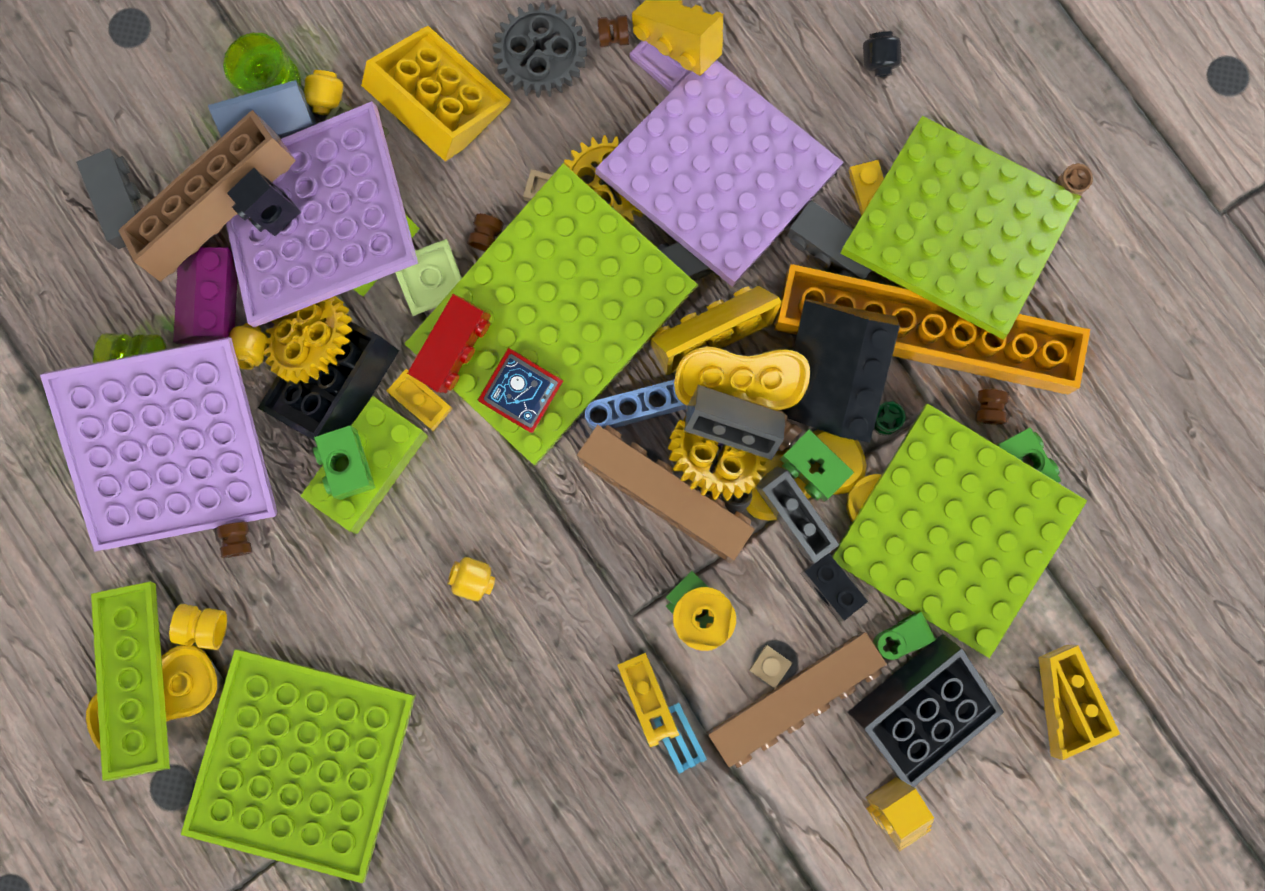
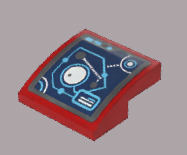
(520, 390)

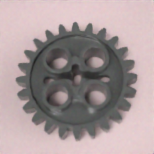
(522, 33)

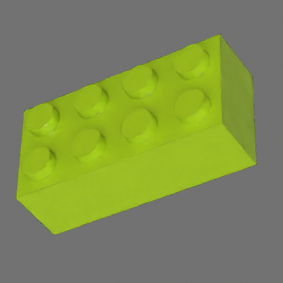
(388, 447)

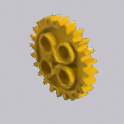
(583, 166)
(307, 340)
(733, 473)

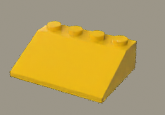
(434, 91)
(717, 327)

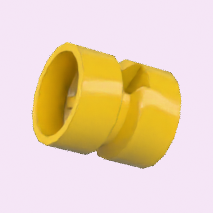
(193, 626)

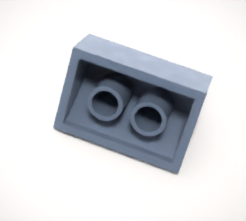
(279, 106)

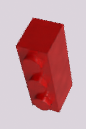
(450, 344)

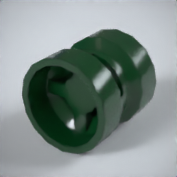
(893, 416)

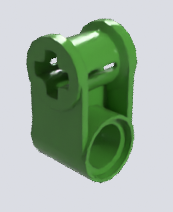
(908, 636)

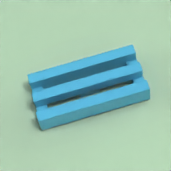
(691, 762)

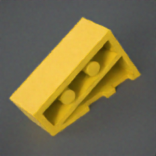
(680, 32)
(1073, 703)
(900, 812)

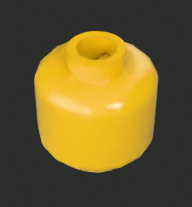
(323, 91)
(248, 345)
(471, 579)

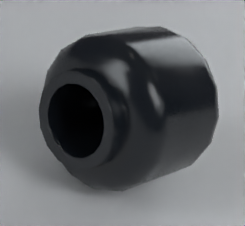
(882, 53)

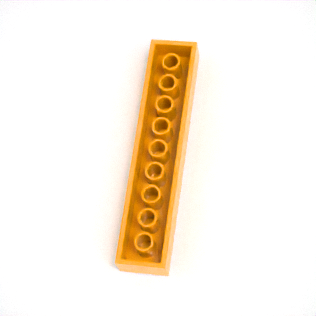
(1032, 354)

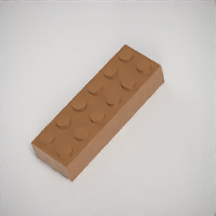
(198, 200)
(664, 493)

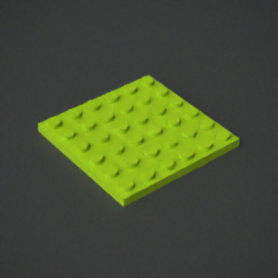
(961, 226)
(958, 530)
(298, 765)

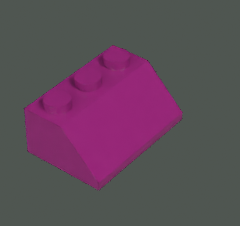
(205, 296)

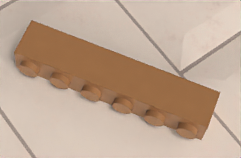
(796, 699)

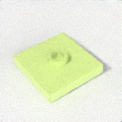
(431, 278)

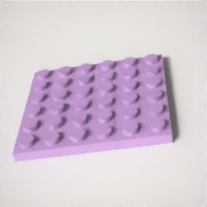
(719, 170)
(347, 226)
(160, 443)

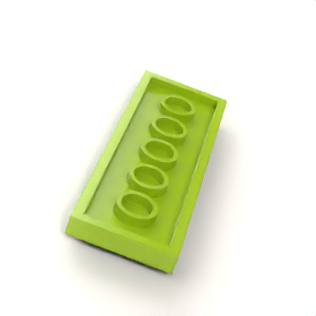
(129, 682)

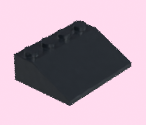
(848, 367)
(337, 396)
(926, 711)

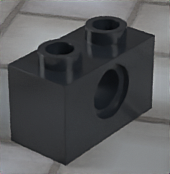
(262, 203)
(834, 587)

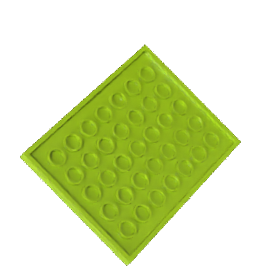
(571, 295)

